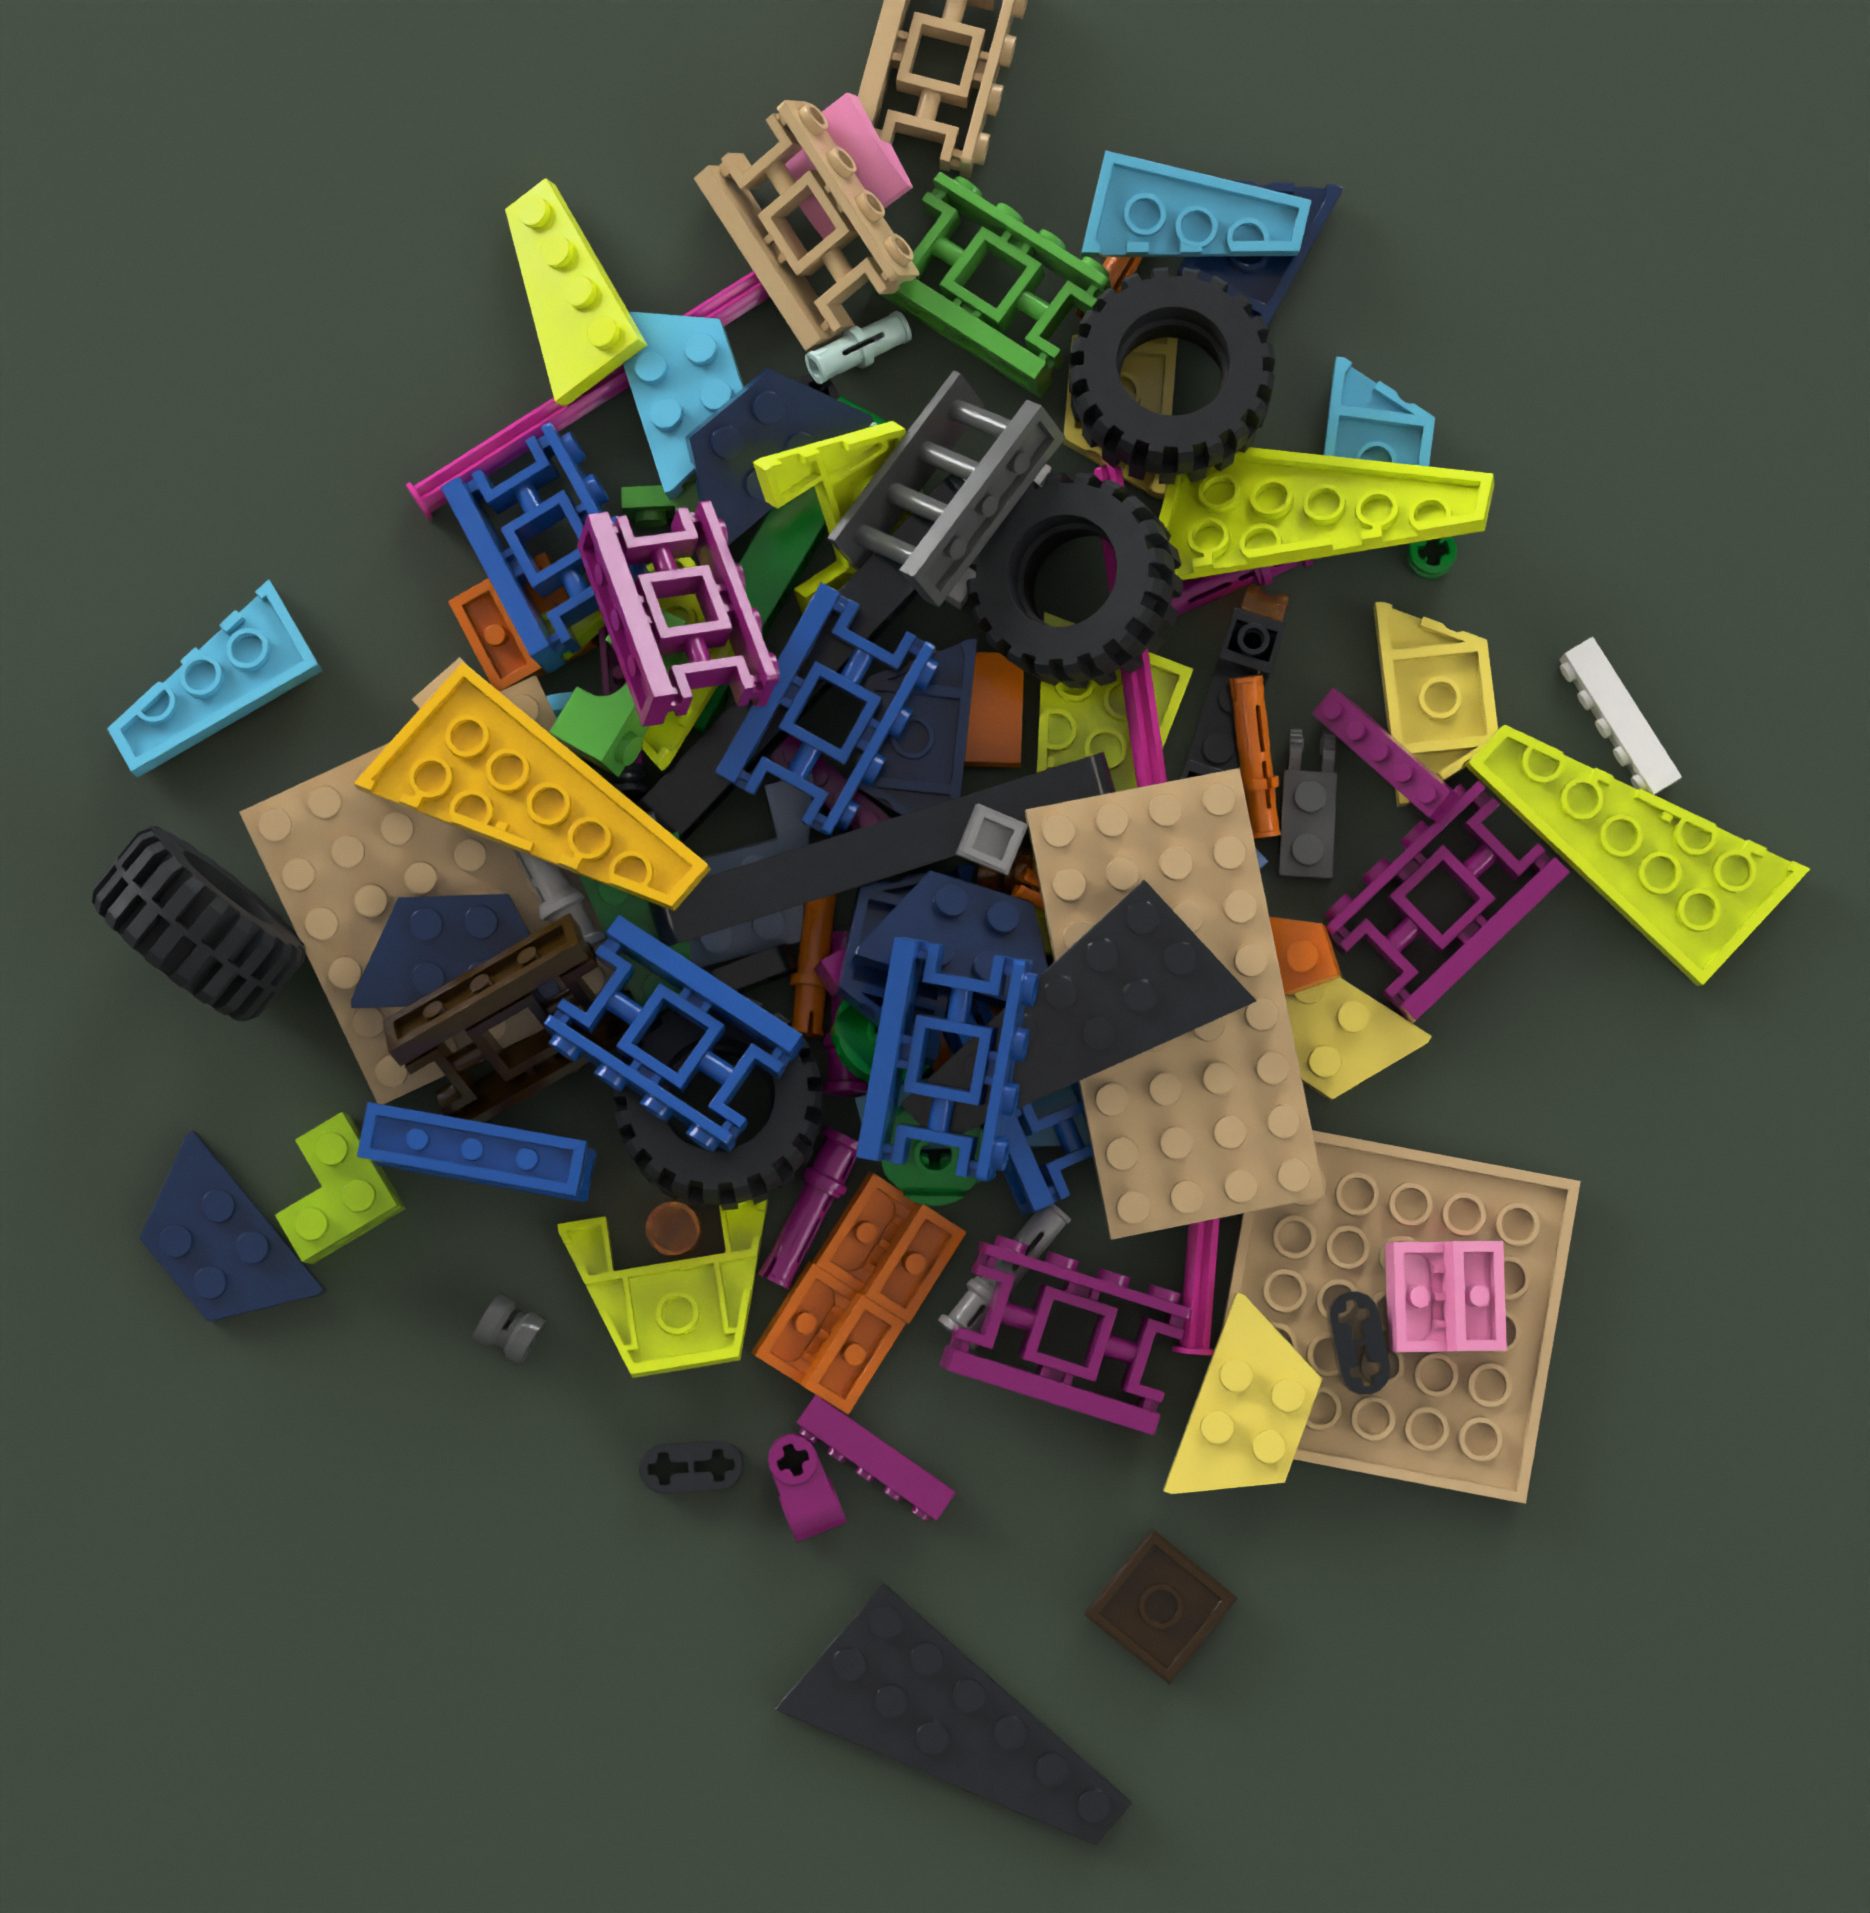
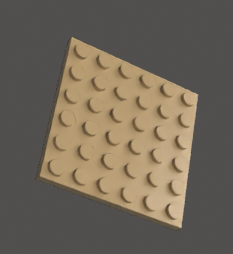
(346, 861)
(1442, 1415)

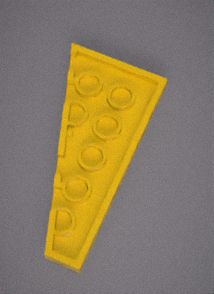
(508, 780)

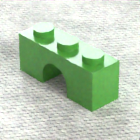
(608, 727)

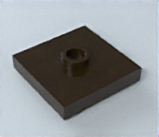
(1160, 1606)

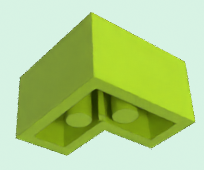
(352, 1193)

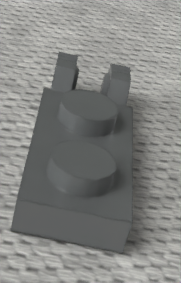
(1308, 812)

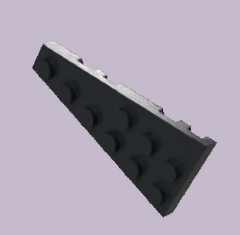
(927, 1705)

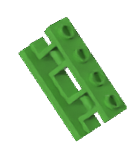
(972, 321)

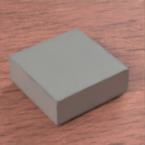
(991, 839)

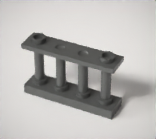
(975, 510)

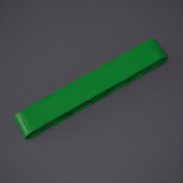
(776, 564)

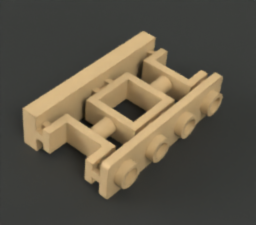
(899, 49)
(774, 247)

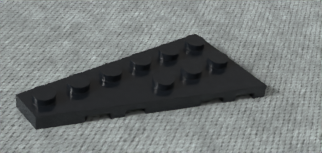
(1103, 1001)

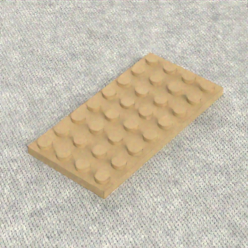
(1221, 1111)

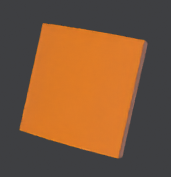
(495, 636)
(995, 713)
(889, 1247)
(828, 1337)

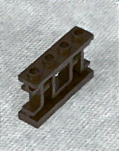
(486, 999)

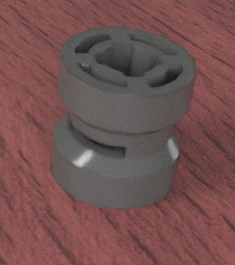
(521, 1334)

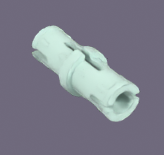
(885, 332)

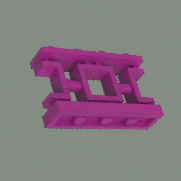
(639, 625)
(1471, 930)
(1053, 1374)

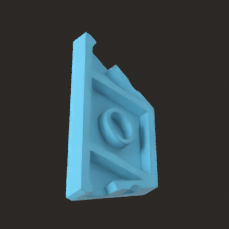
(679, 384)
(1373, 422)

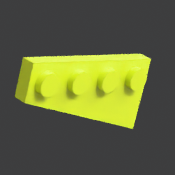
(572, 301)

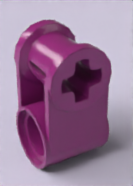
(807, 1495)

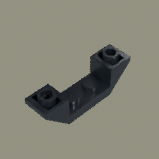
(1246, 651)

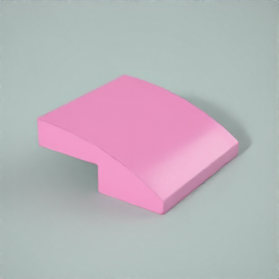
(874, 159)
(1445, 1296)

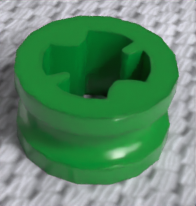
(1444, 563)

